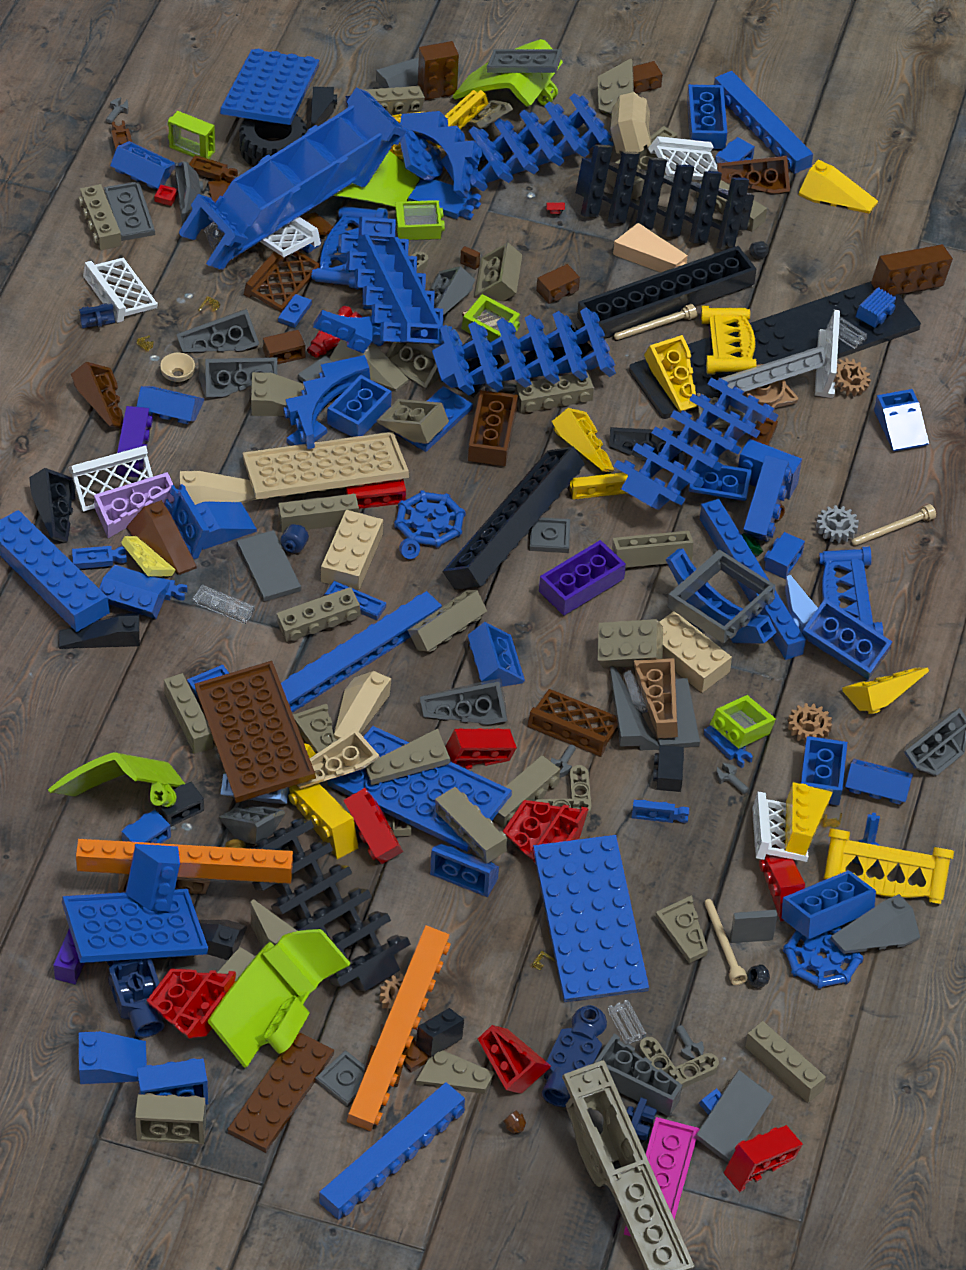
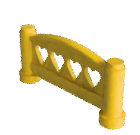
(721, 359)
(933, 866)

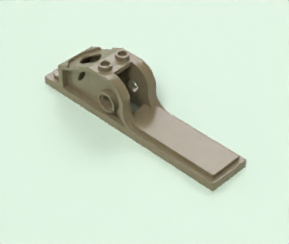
(632, 1184)

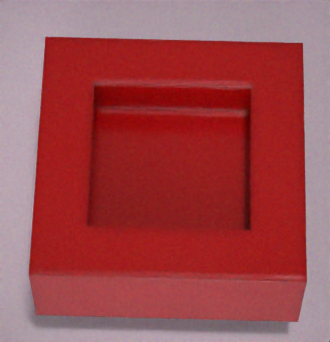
(166, 195)
(555, 208)

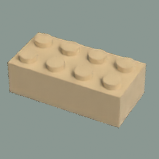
(352, 549)
(693, 653)

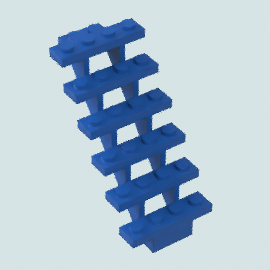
(534, 133)
(392, 283)
(454, 369)
(654, 491)

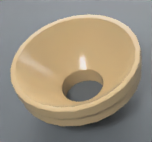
(177, 362)

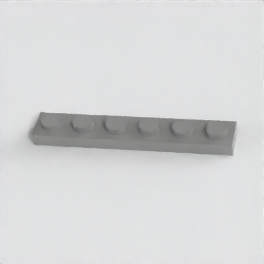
(778, 369)

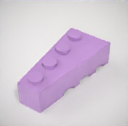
(120, 505)

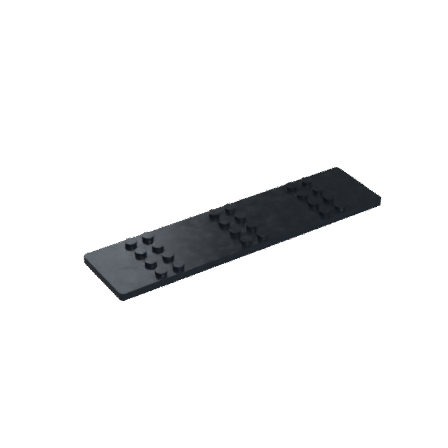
(784, 336)

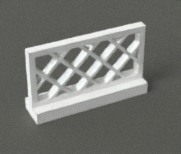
(687, 150)
(301, 230)
(107, 292)
(829, 340)
(107, 462)
(764, 827)

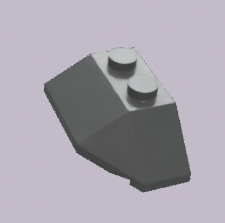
(188, 187)
(938, 744)
(252, 822)

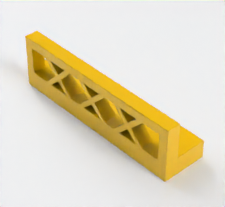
(466, 110)
(597, 485)

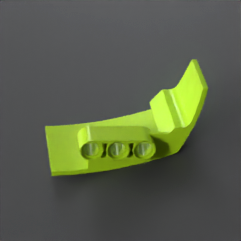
(271, 991)

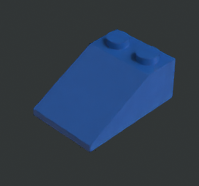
(225, 521)
(109, 1058)

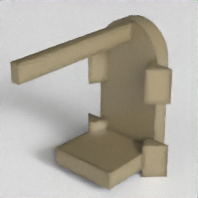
(401, 831)

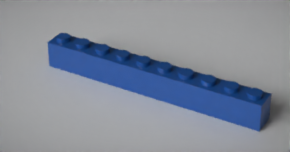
(730, 541)
(357, 652)

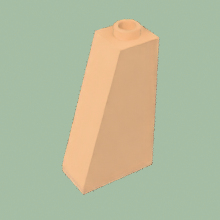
(648, 250)

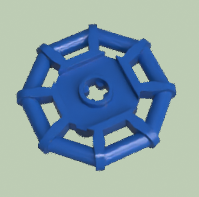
(428, 532)
(821, 966)

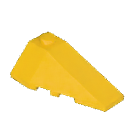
(831, 186)
(673, 370)
(580, 432)
(884, 690)

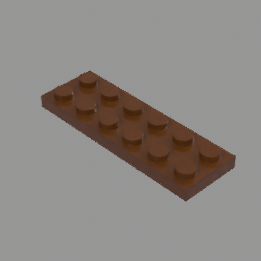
(280, 1092)

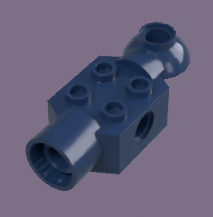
(131, 986)
(573, 1050)

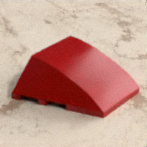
(544, 824)
(190, 998)

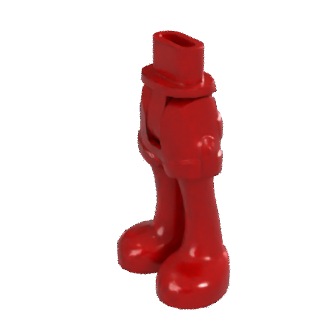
(325, 342)

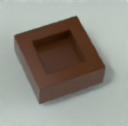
(470, 258)

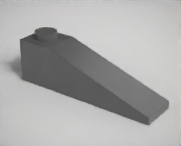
(451, 287)
(231, 375)
(882, 926)

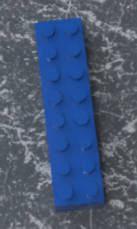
(50, 572)

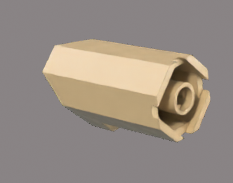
(630, 123)

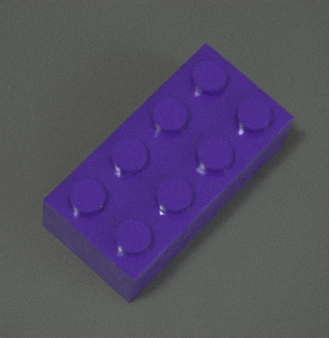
(582, 577)

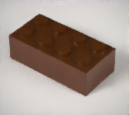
(912, 270)
(492, 428)

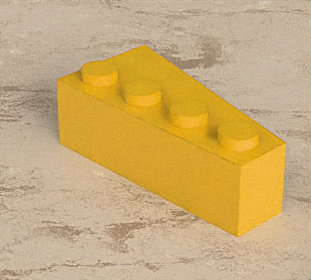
(803, 816)
(328, 817)

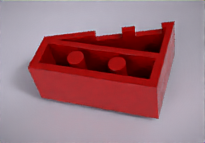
(480, 746)
(373, 826)
(781, 878)
(512, 1059)
(761, 1154)

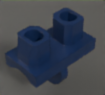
(96, 315)
(643, 1113)

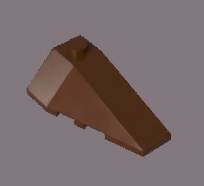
(764, 174)
(98, 387)
(159, 532)

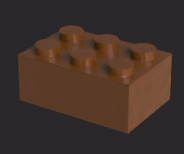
(438, 70)

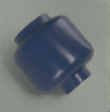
(294, 537)

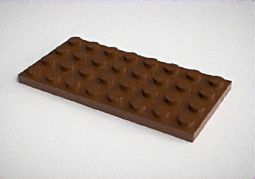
(254, 731)

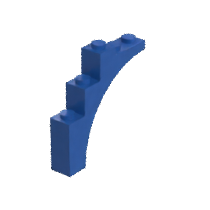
(462, 154)
(355, 331)
(317, 393)
(718, 607)

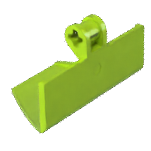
(524, 85)
(388, 184)
(115, 765)

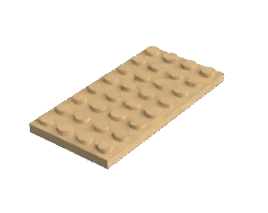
(326, 466)

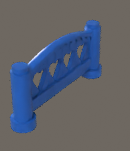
(339, 274)
(853, 562)

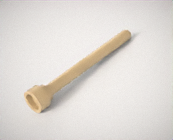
(688, 312)
(926, 513)
(737, 974)

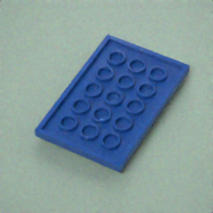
(121, 929)

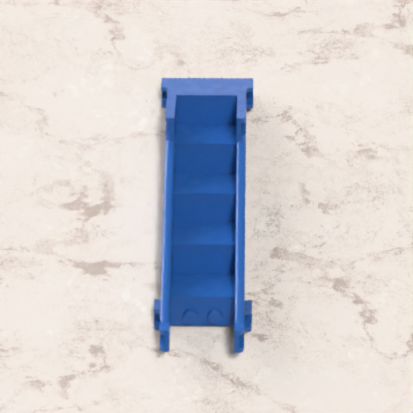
(297, 177)

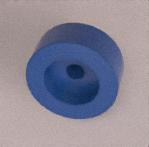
(409, 548)

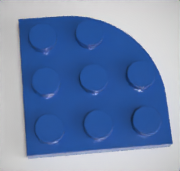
(421, 156)

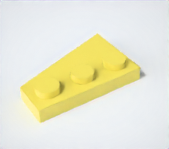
(146, 558)

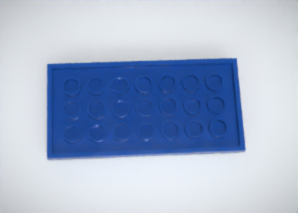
(270, 86)
(414, 795)
(590, 918)

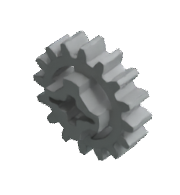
(837, 524)

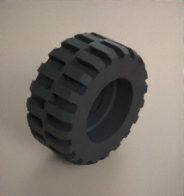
(253, 133)

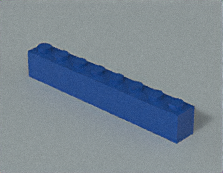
(764, 122)
(392, 1151)

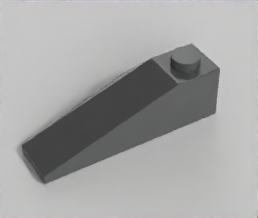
(226, 333)
(474, 703)

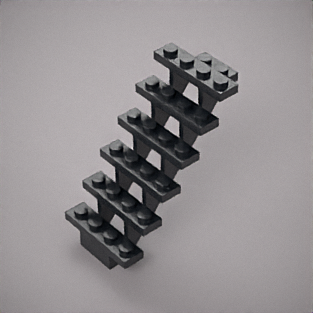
(592, 184)
(365, 970)

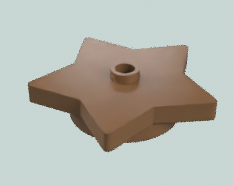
(774, 394)

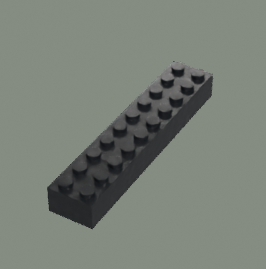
(671, 291)
(513, 518)

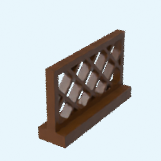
(268, 270)
(570, 731)

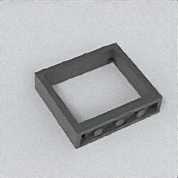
(703, 574)

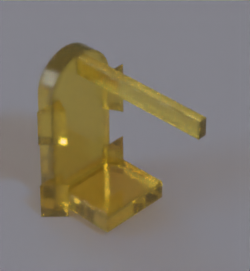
(211, 301)
(146, 345)
(831, 822)
(537, 964)

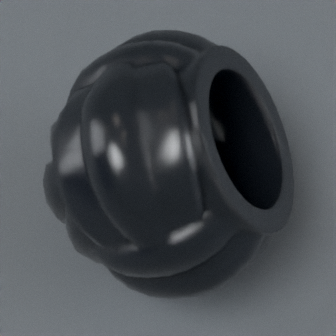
(758, 250)
(758, 976)

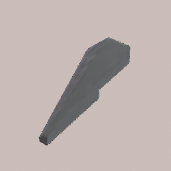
(399, 75)
(630, 722)

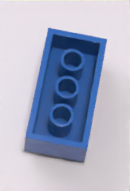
(707, 114)
(767, 498)
(846, 639)
(828, 904)

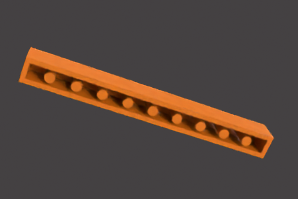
(195, 861)
(397, 1029)

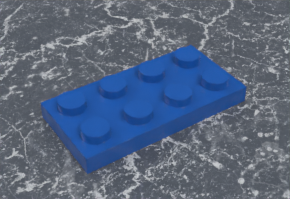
(455, 409)

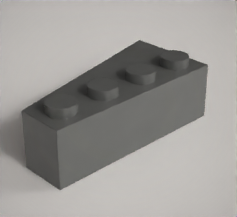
(639, 1078)

